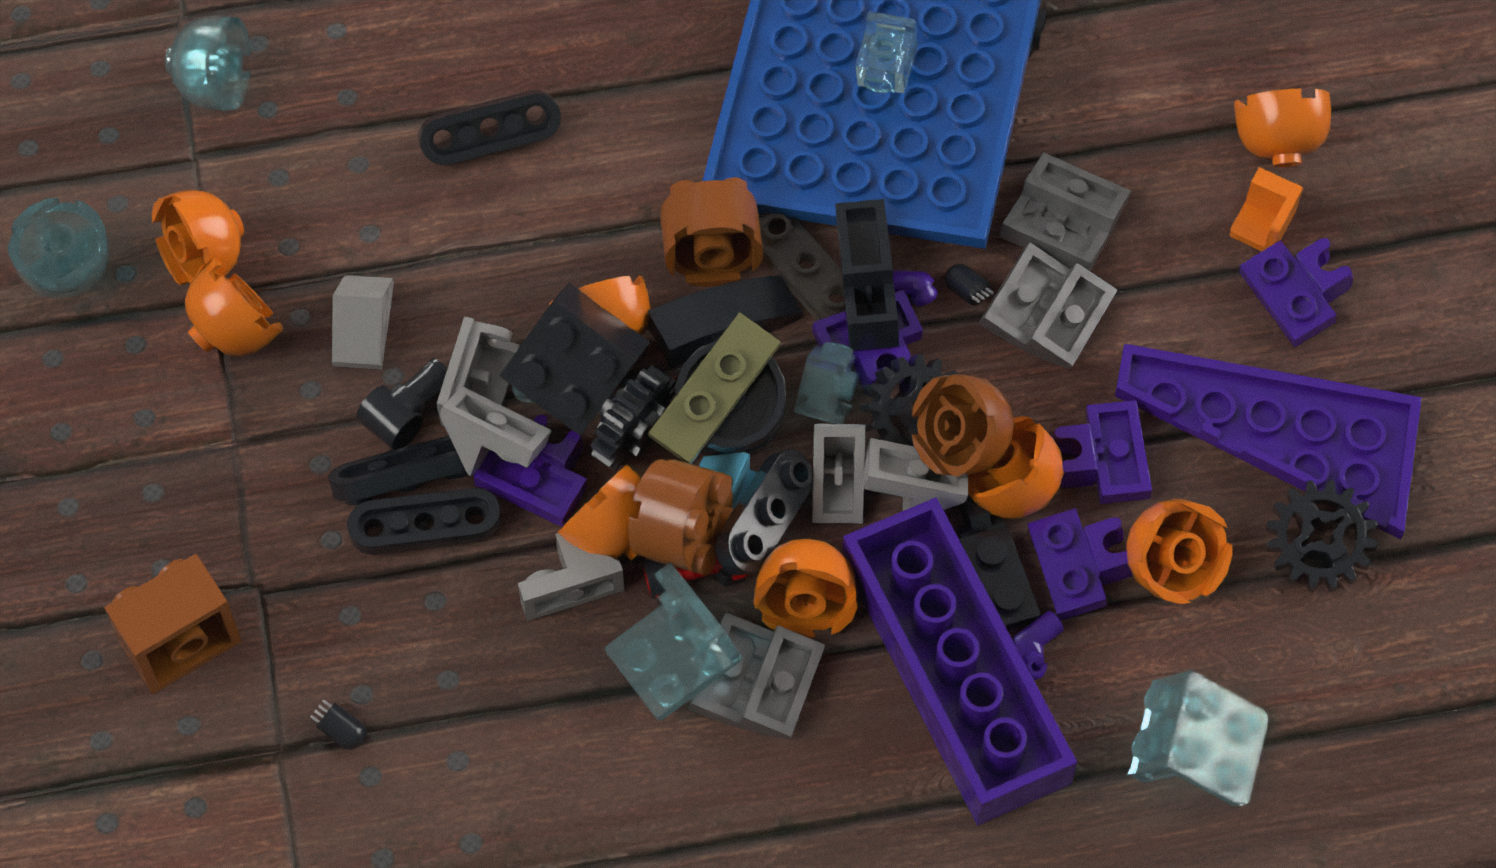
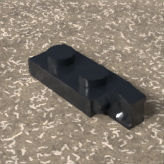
(997, 565)

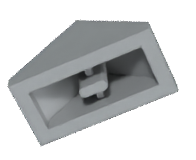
(361, 321)
(838, 473)

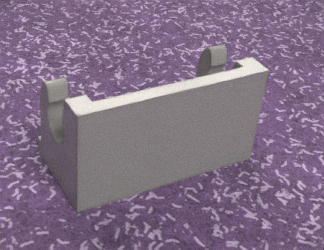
(478, 361)

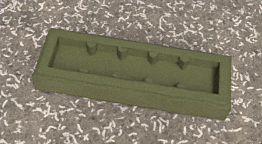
(714, 388)

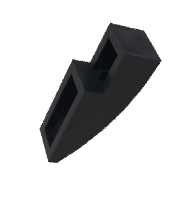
(867, 275)
(705, 315)

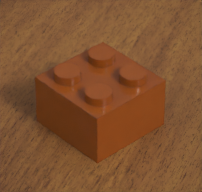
(173, 622)

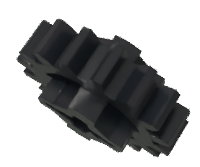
(898, 409)
(630, 417)
(1334, 554)

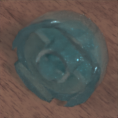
(209, 62)
(59, 247)

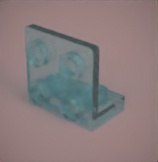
(673, 648)

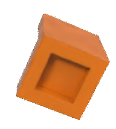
(1266, 211)

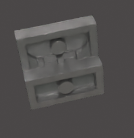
(1065, 212)
(1048, 307)
(769, 683)

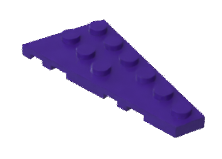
(1286, 424)

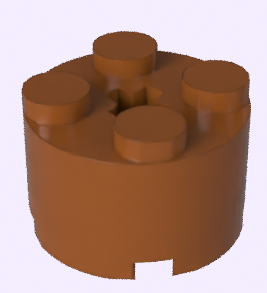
(711, 231)
(680, 514)

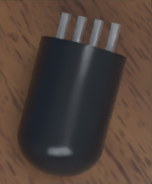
(967, 284)
(341, 726)

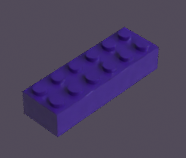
(958, 662)

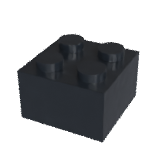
(574, 358)

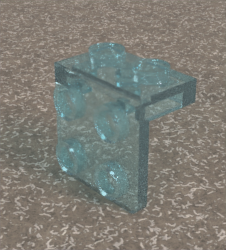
(1199, 735)

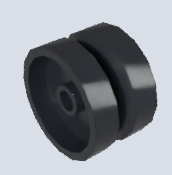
(755, 416)

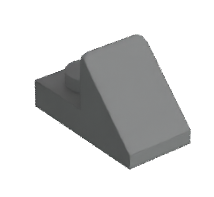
(483, 425)
(900, 472)
(581, 580)

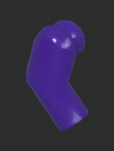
(916, 284)
(1032, 639)

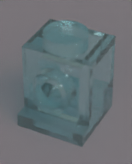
(886, 53)
(827, 384)

